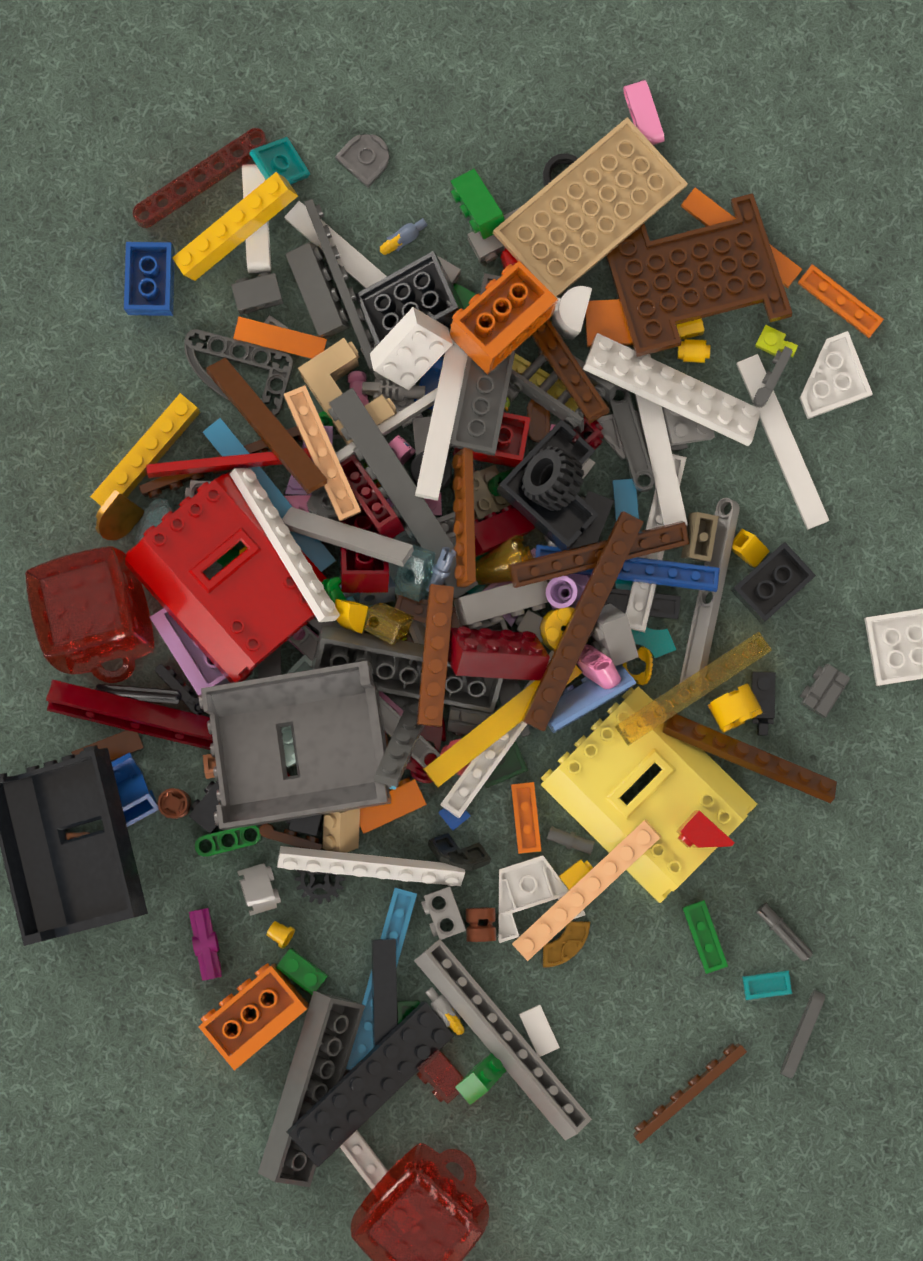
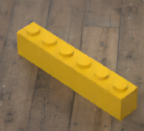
(235, 226)
(148, 449)

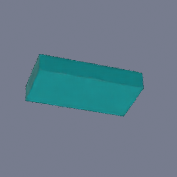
(767, 985)

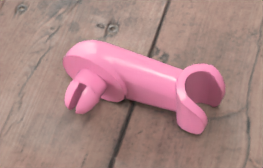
(356, 379)

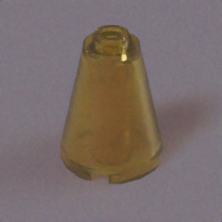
(495, 565)

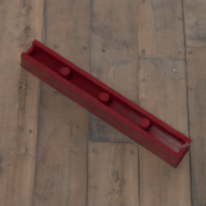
(129, 714)

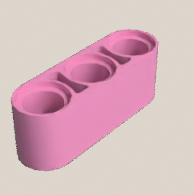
(644, 111)
(598, 667)

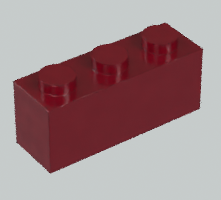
(499, 528)

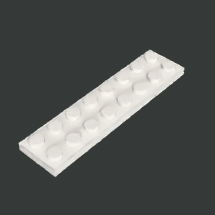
(672, 389)

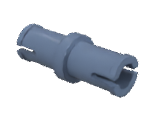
(441, 569)

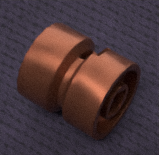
(174, 803)
(477, 932)

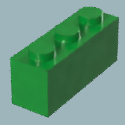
(476, 203)

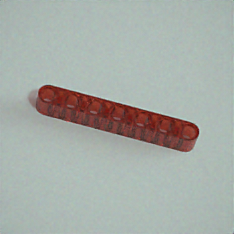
(195, 188)

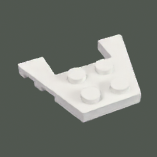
(524, 887)

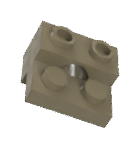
(483, 499)

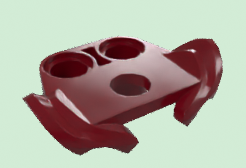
(432, 734)

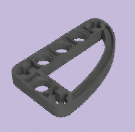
(248, 359)

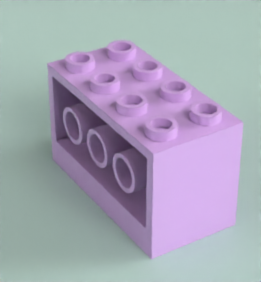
(188, 655)

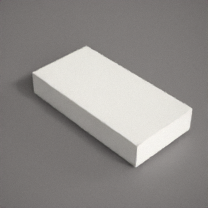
(539, 1030)

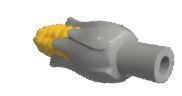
(445, 1011)

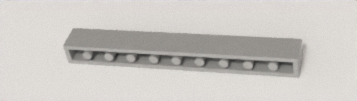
(503, 1040)

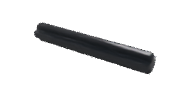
(142, 693)

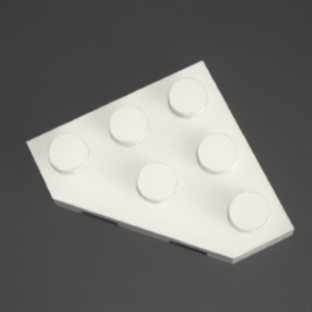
(835, 378)

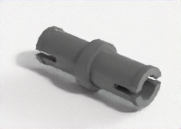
(570, 840)

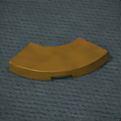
(567, 944)

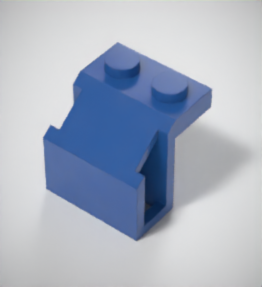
(133, 790)

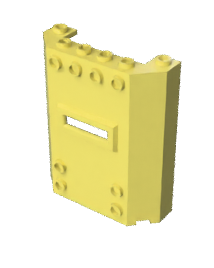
(605, 767)

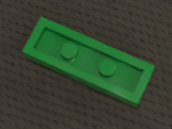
(704, 936)

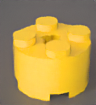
(551, 626)
(735, 708)

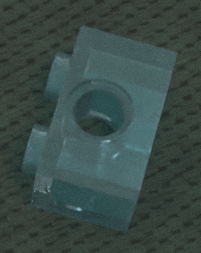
(415, 574)

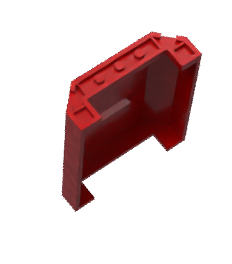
(244, 607)

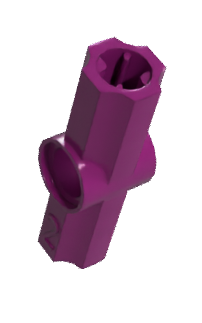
(205, 944)

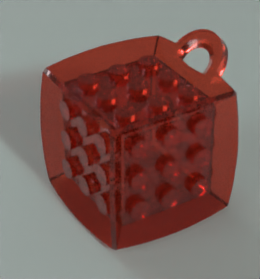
(89, 613)
(422, 1210)

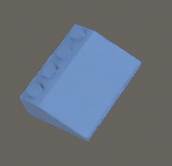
(585, 698)

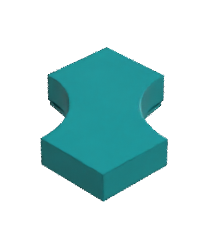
(657, 641)

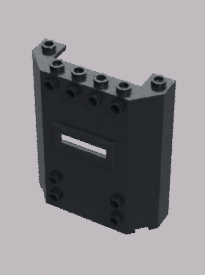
(76, 881)

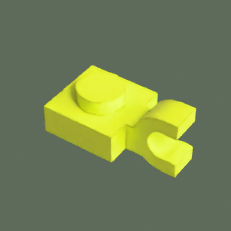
(773, 340)

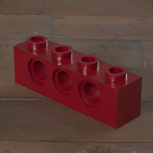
(371, 499)

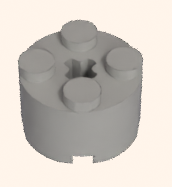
(258, 888)

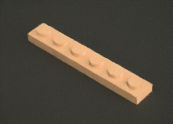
(322, 452)

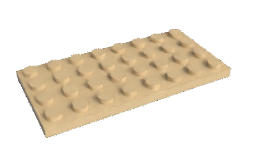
(590, 208)

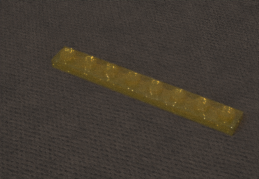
(693, 688)

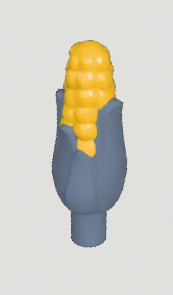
(402, 237)

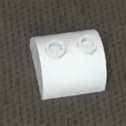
(570, 311)

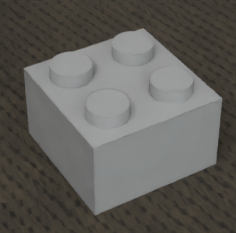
(614, 635)

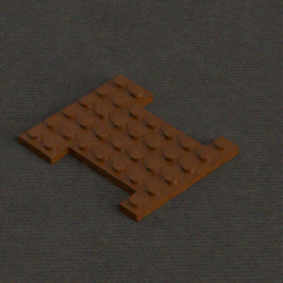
(695, 276)

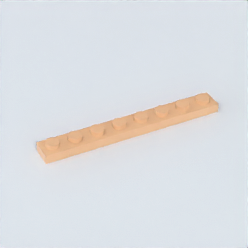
(587, 890)

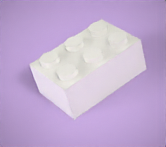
(410, 348)

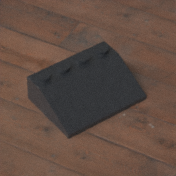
(417, 285)

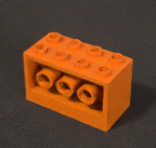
(502, 316)
(252, 1031)

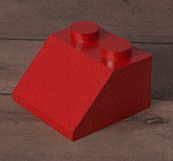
(702, 832)

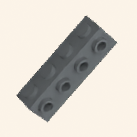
(317, 290)

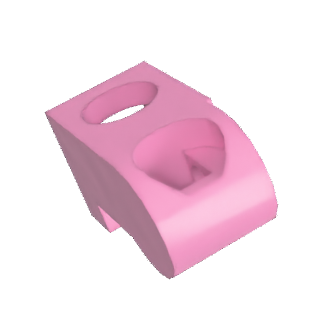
(402, 449)

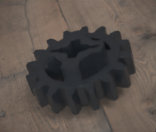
(328, 886)

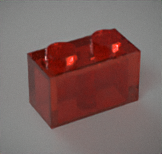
(441, 1076)

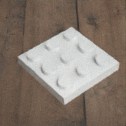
(896, 646)

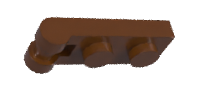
(290, 837)

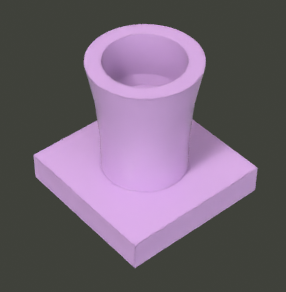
(558, 588)

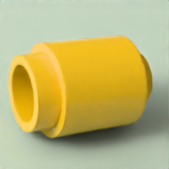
(693, 351)

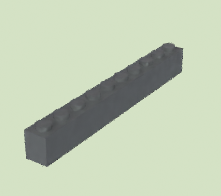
(393, 479)

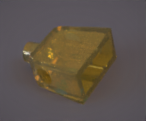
(387, 623)

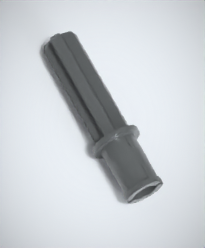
(784, 932)

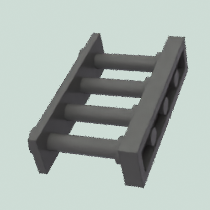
(539, 394)

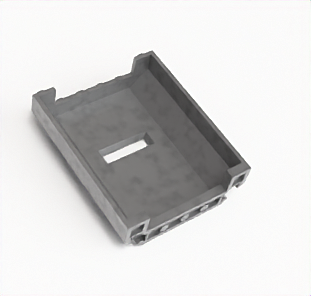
(334, 736)

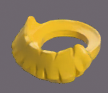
(644, 677)

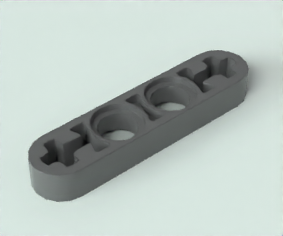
(802, 1034)

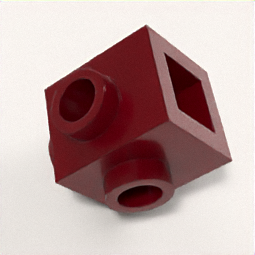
(594, 439)

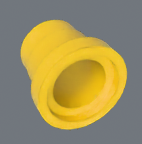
(280, 934)

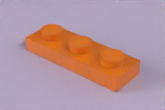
(526, 817)

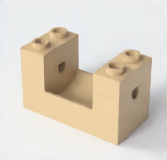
(330, 366)

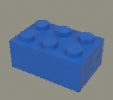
(149, 278)

